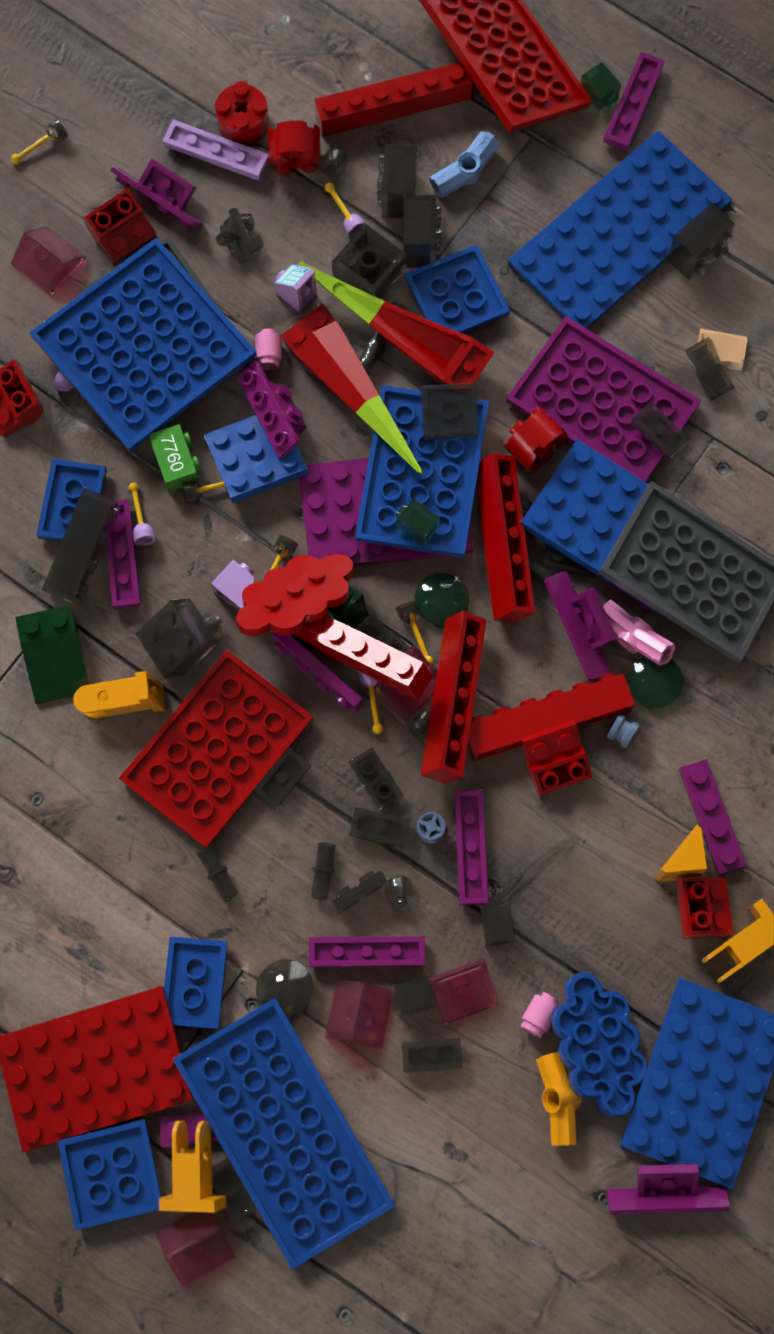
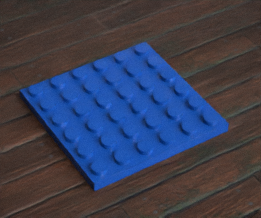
(143, 344)

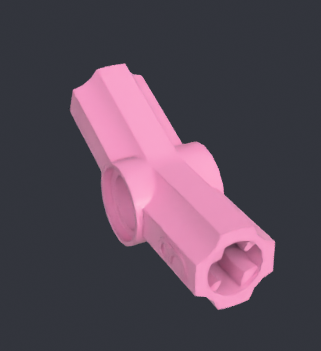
(637, 635)

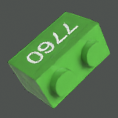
(174, 457)

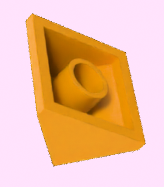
(687, 860)

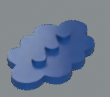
(599, 1045)

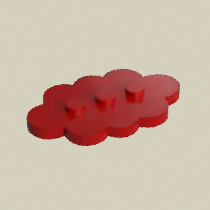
(295, 595)

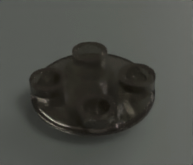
(288, 983)

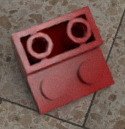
(119, 226)
(17, 399)
(555, 757)
(704, 907)

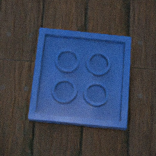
(458, 291)
(249, 461)
(110, 1174)

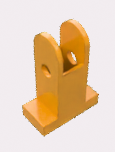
(121, 696)
(750, 941)
(192, 1172)

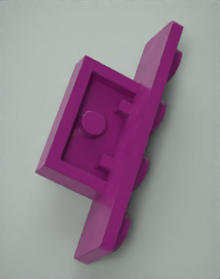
(163, 187)
(273, 408)
(584, 623)
(667, 1191)

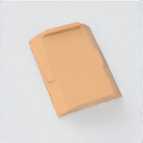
(730, 347)

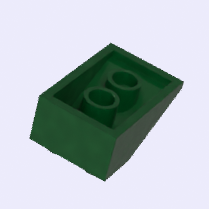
(52, 653)

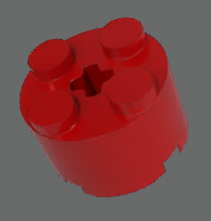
(242, 113)
(294, 147)
(535, 439)

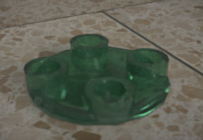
(441, 597)
(655, 684)

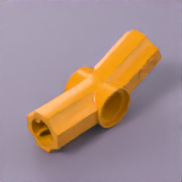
(558, 1100)

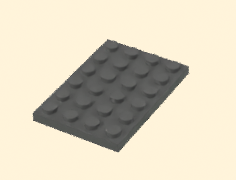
(692, 572)

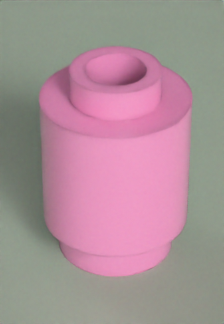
(269, 349)
(539, 1014)

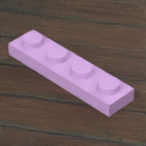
(216, 150)

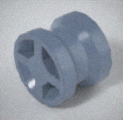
(623, 731)
(432, 822)

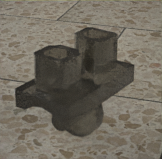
(235, 235)

